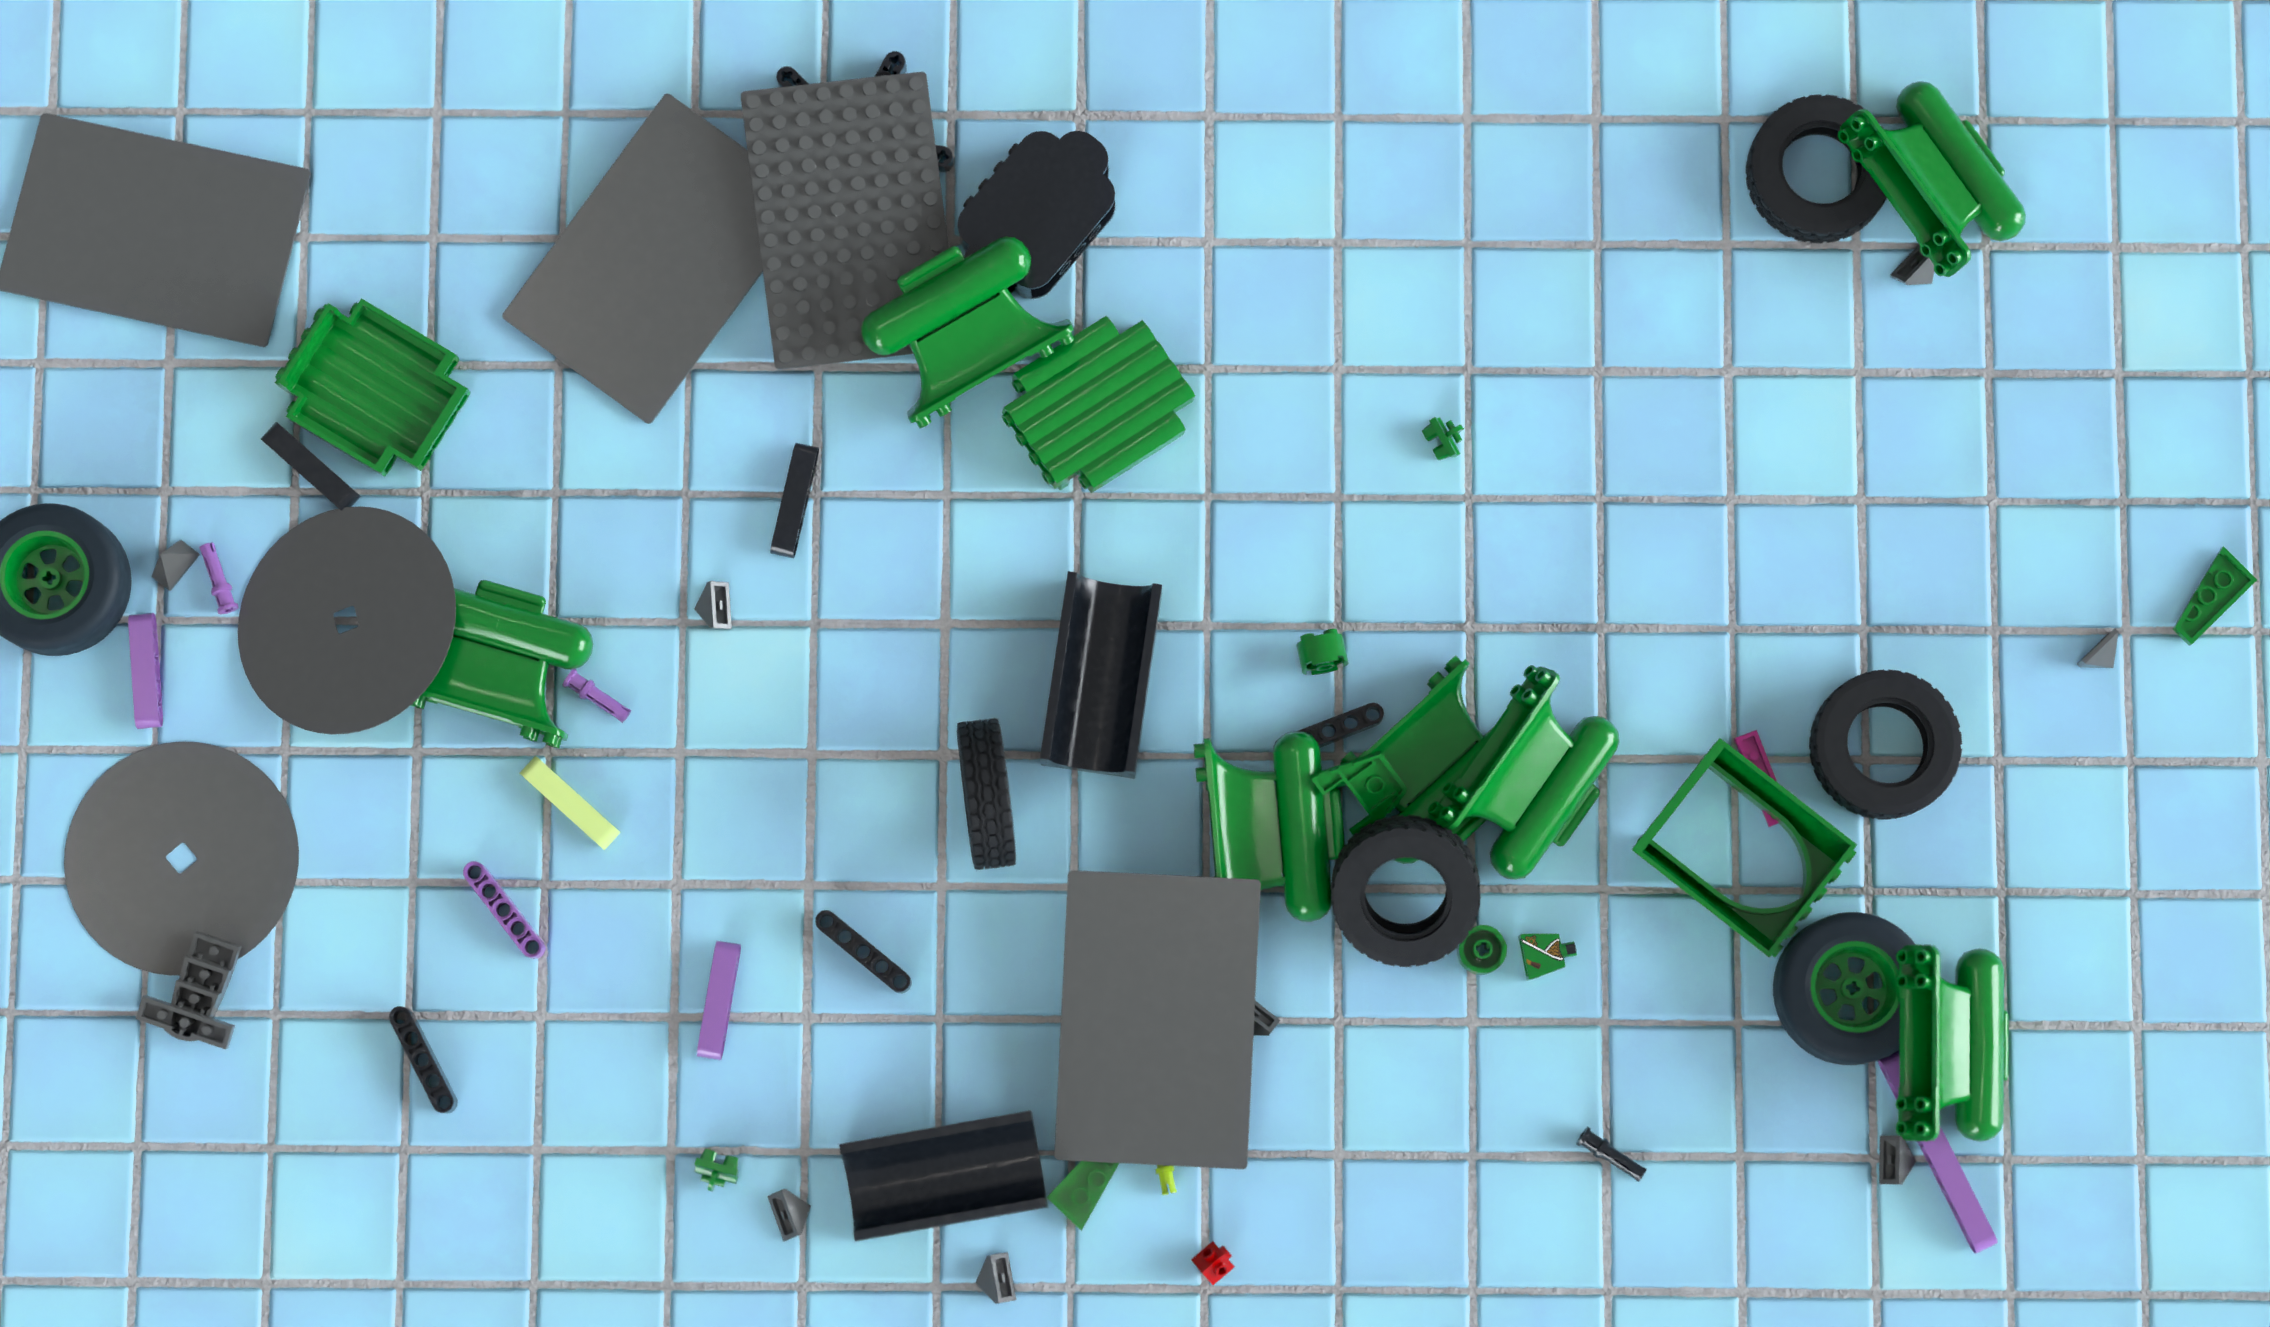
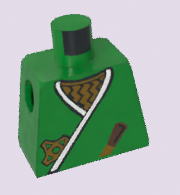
(1544, 953)

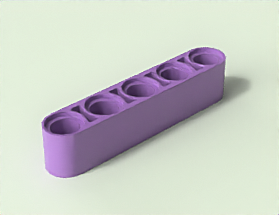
(145, 671)
(495, 902)
(718, 1000)

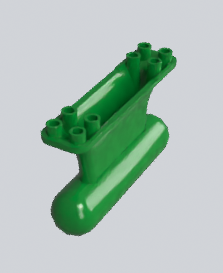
(1935, 175)
(961, 322)
(496, 657)
(1431, 747)
(1530, 777)
(1275, 827)
(1951, 1044)

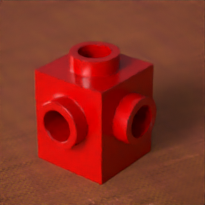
(1213, 1262)

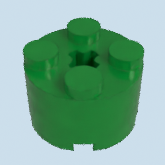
(1321, 652)
(1488, 962)

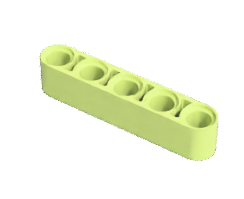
(569, 802)

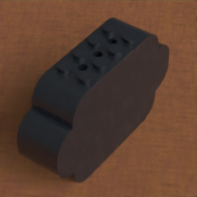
(1048, 197)

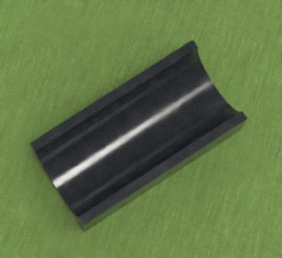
(1100, 676)
(944, 1175)

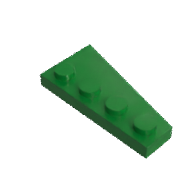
(2218, 590)
(1082, 1190)

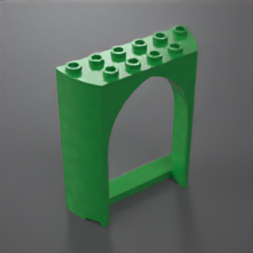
(1817, 841)

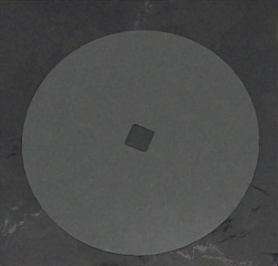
(402, 610)
(146, 809)

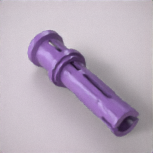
(221, 588)
(588, 690)

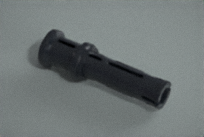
(1601, 1148)

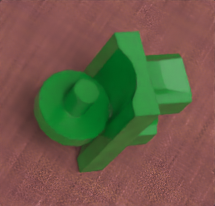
(1438, 429)
(716, 1173)

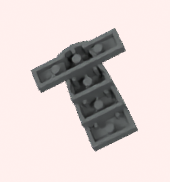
(197, 994)

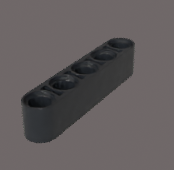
(310, 467)
(794, 500)
(1341, 730)
(857, 941)
(413, 1053)

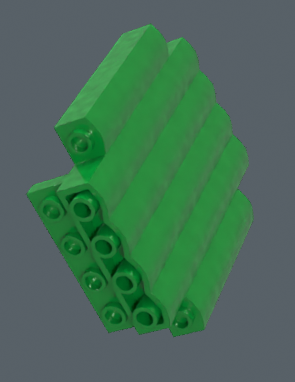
(372, 387)
(1098, 405)

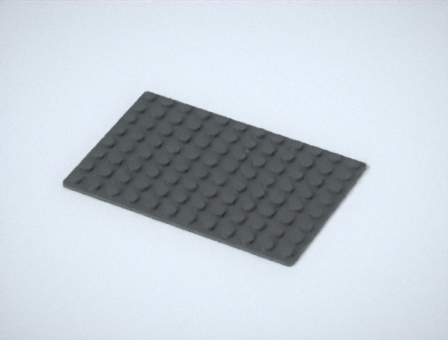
(840, 206)
(154, 229)
(648, 262)
(1157, 1019)

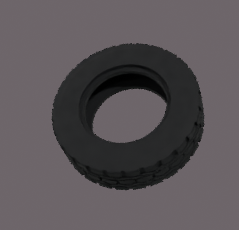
(1774, 196)
(1923, 706)
(986, 794)
(1413, 942)

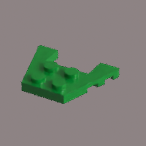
(1370, 781)

